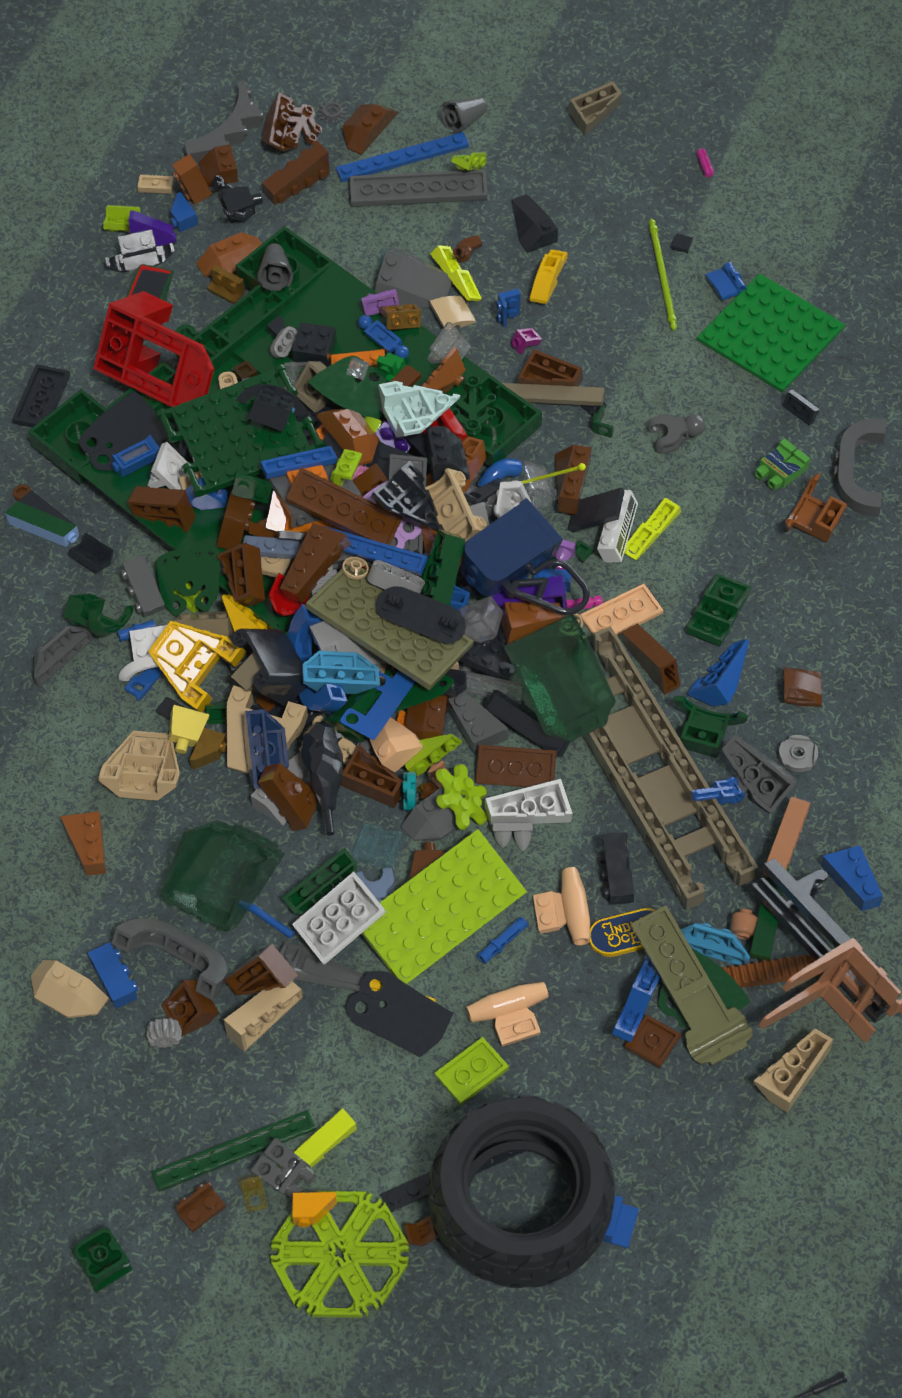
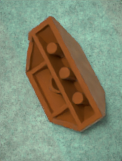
(227, 253)
(351, 432)

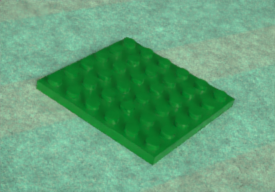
(771, 332)

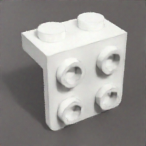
(509, 496)

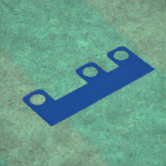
(392, 695)

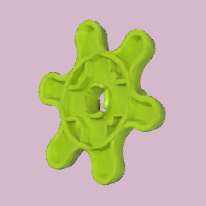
(463, 807)

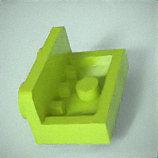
(472, 162)
(118, 217)
(346, 467)

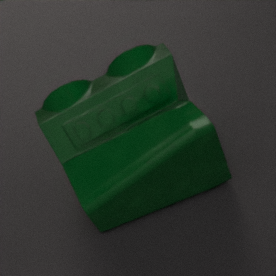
(102, 1258)

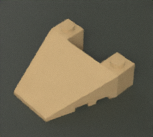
(241, 701)

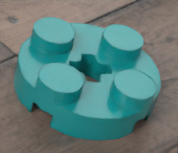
(409, 790)

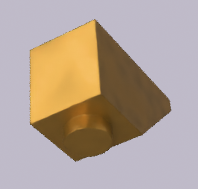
(208, 748)

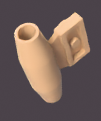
(568, 908)
(511, 1011)

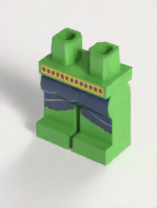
(782, 465)

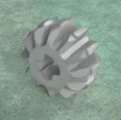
(164, 1033)

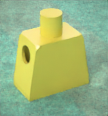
(186, 727)

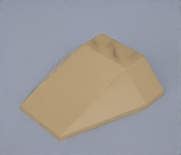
(142, 767)

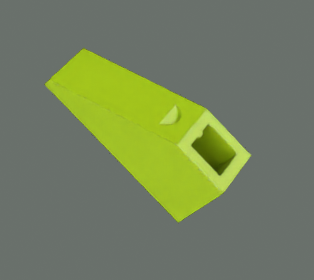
(433, 752)

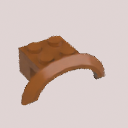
(815, 515)

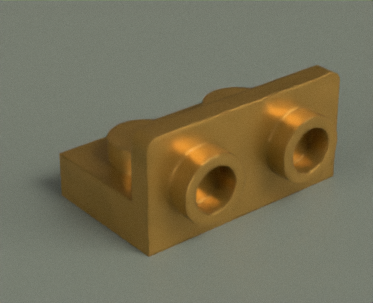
(226, 285)
(402, 316)

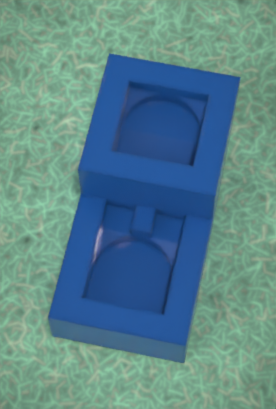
(722, 284)

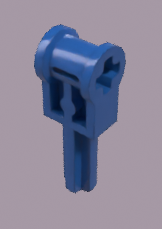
(724, 791)

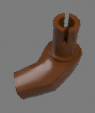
(466, 247)

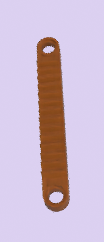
(769, 972)

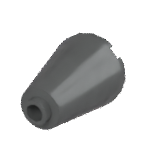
(462, 112)
(275, 269)

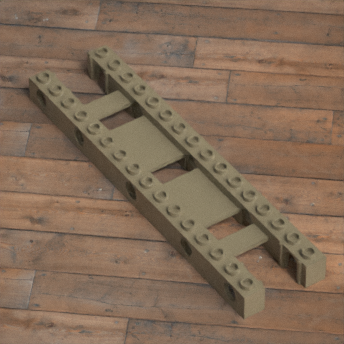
(665, 793)

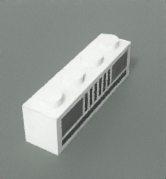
(616, 533)

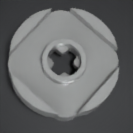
(793, 762)

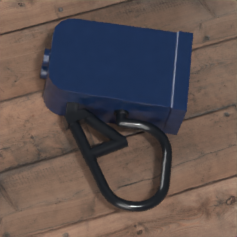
(511, 549)

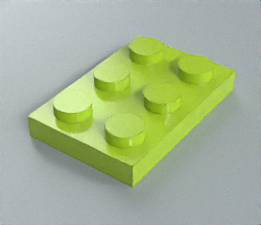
(471, 1071)

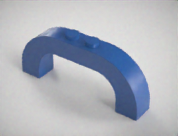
(331, 696)

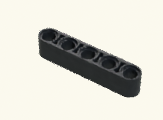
(523, 721)

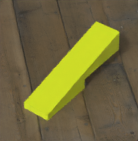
(461, 278)
(652, 529)
(326, 1138)

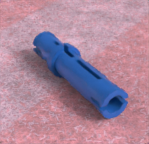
(496, 945)

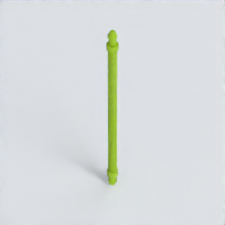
(664, 282)

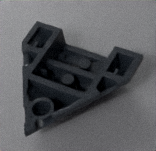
(408, 497)

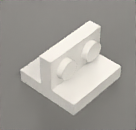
(167, 468)

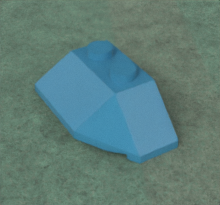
(340, 668)
(716, 943)

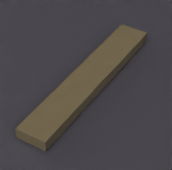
(558, 394)

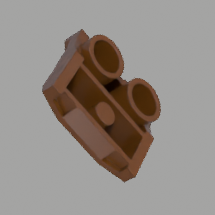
(802, 687)

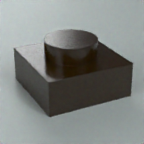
(244, 370)

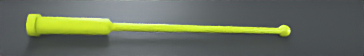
(580, 467)

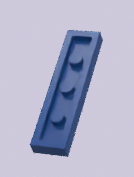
(279, 466)

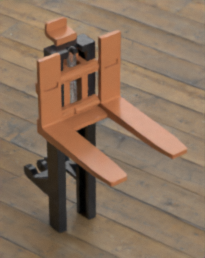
(842, 966)

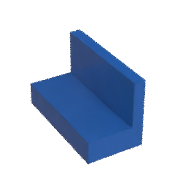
(621, 1223)

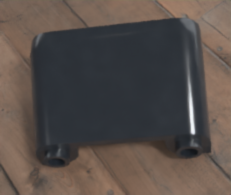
(281, 666)

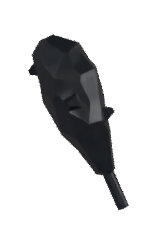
(325, 767)

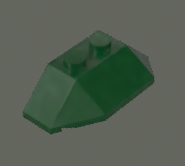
(321, 882)

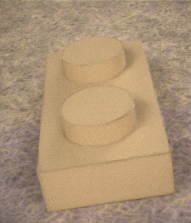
(155, 184)

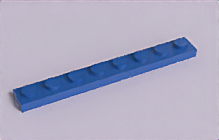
(403, 156)

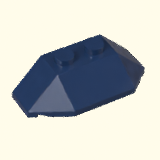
(263, 743)

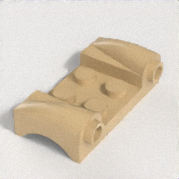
(452, 506)

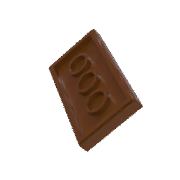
(515, 766)

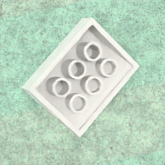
(339, 918)

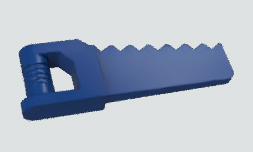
(145, 680)

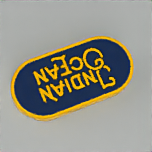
(614, 934)

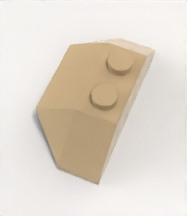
(66, 990)

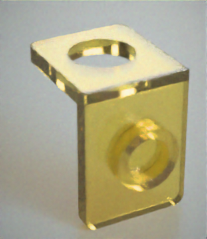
(250, 1187)

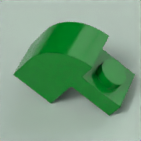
(390, 365)

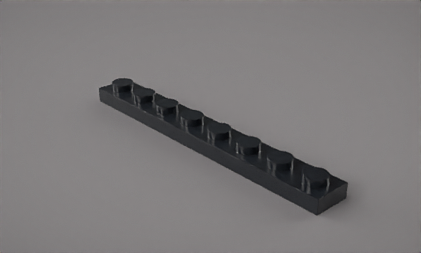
(419, 1187)

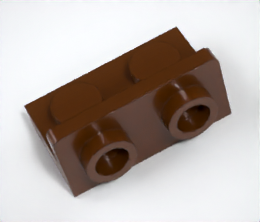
(199, 1207)

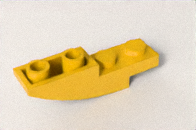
(547, 276)

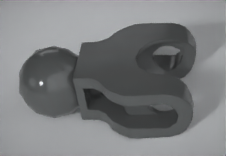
(677, 430)

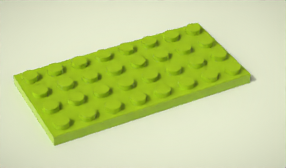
(442, 907)

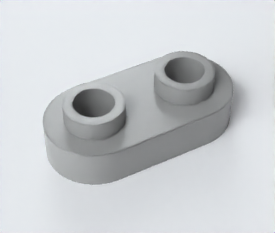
(284, 344)

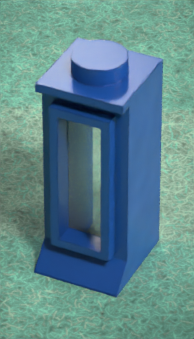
(135, 457)

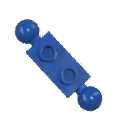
(382, 336)

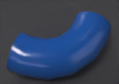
(501, 469)

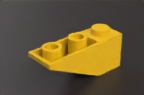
(241, 616)

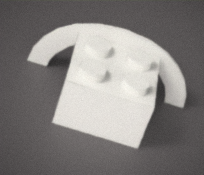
(141, 643)

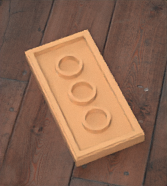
(623, 611)

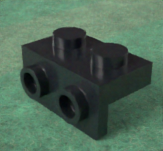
(92, 553)

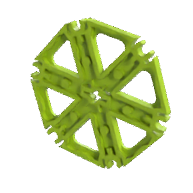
(349, 1271)

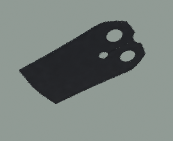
(408, 1018)

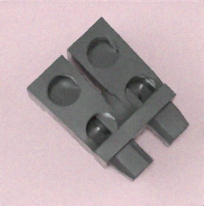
(290, 1173)

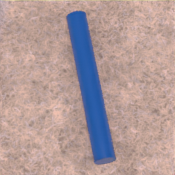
(271, 921)

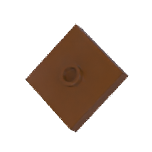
(653, 1041)

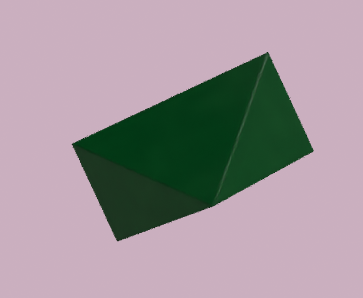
(217, 712)

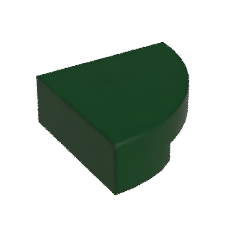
(583, 551)

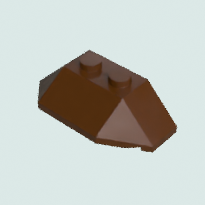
(366, 126)
(275, 130)
(428, 718)

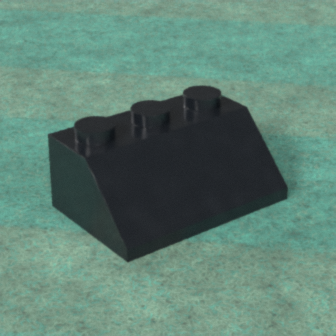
(444, 452)

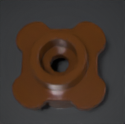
(426, 789)

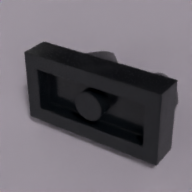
(800, 407)

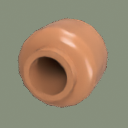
(743, 924)

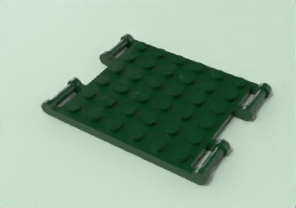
(226, 440)

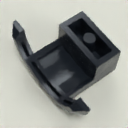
(272, 405)

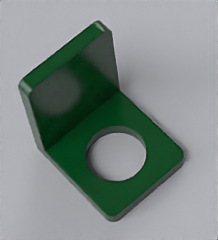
(596, 420)

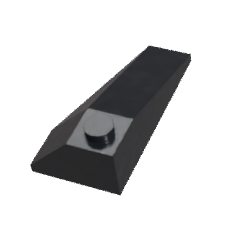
(533, 224)

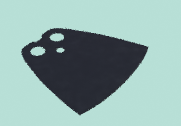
(123, 426)

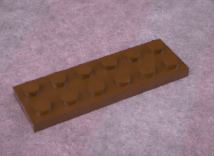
(342, 508)

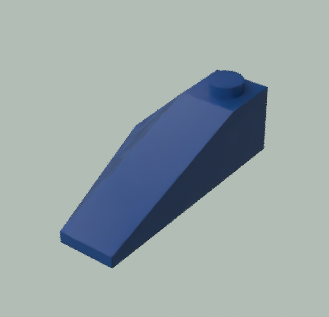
(723, 678)

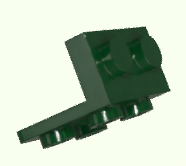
(252, 488)

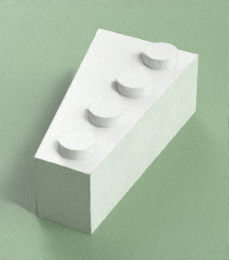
(530, 805)

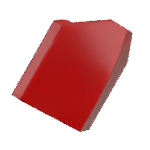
(281, 604)

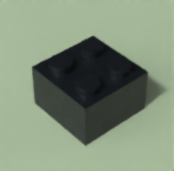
(314, 343)

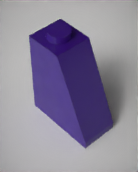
(162, 232)

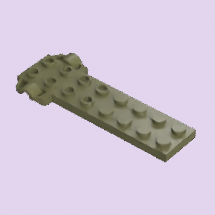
(713, 1029)

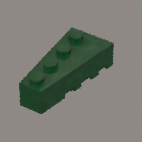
(442, 566)

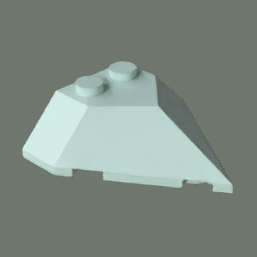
(412, 408)

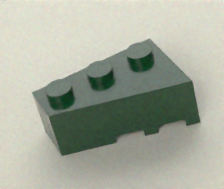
(360, 702)

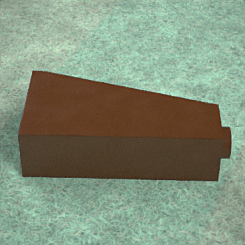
(653, 658)

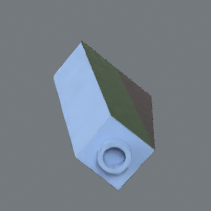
(42, 519)

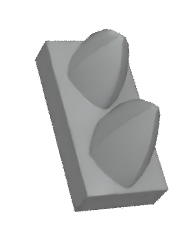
(521, 831)

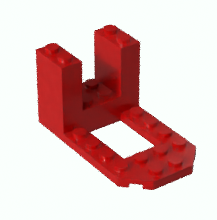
(129, 361)

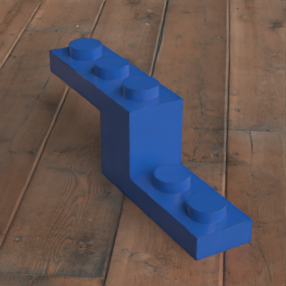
(637, 1002)

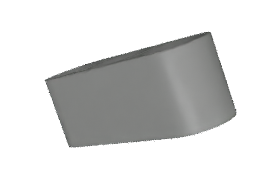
(387, 576)

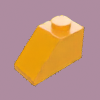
(312, 1207)

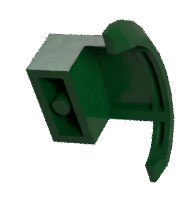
(87, 611)
(705, 728)

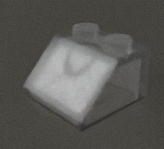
(539, 491)
(482, 619)

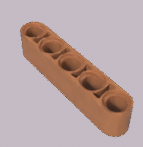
(789, 832)

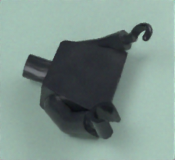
(236, 200)

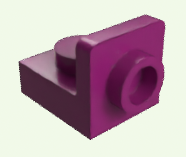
(525, 338)

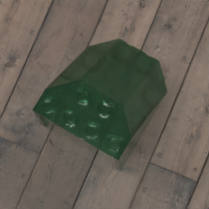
(562, 679)
(220, 872)

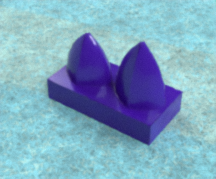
(388, 437)

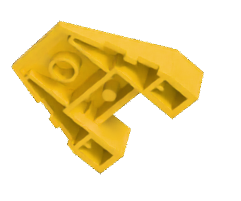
(188, 657)

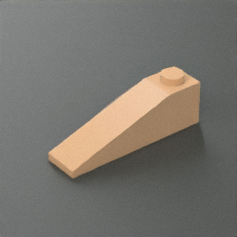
(395, 745)

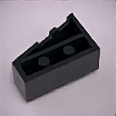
(616, 869)

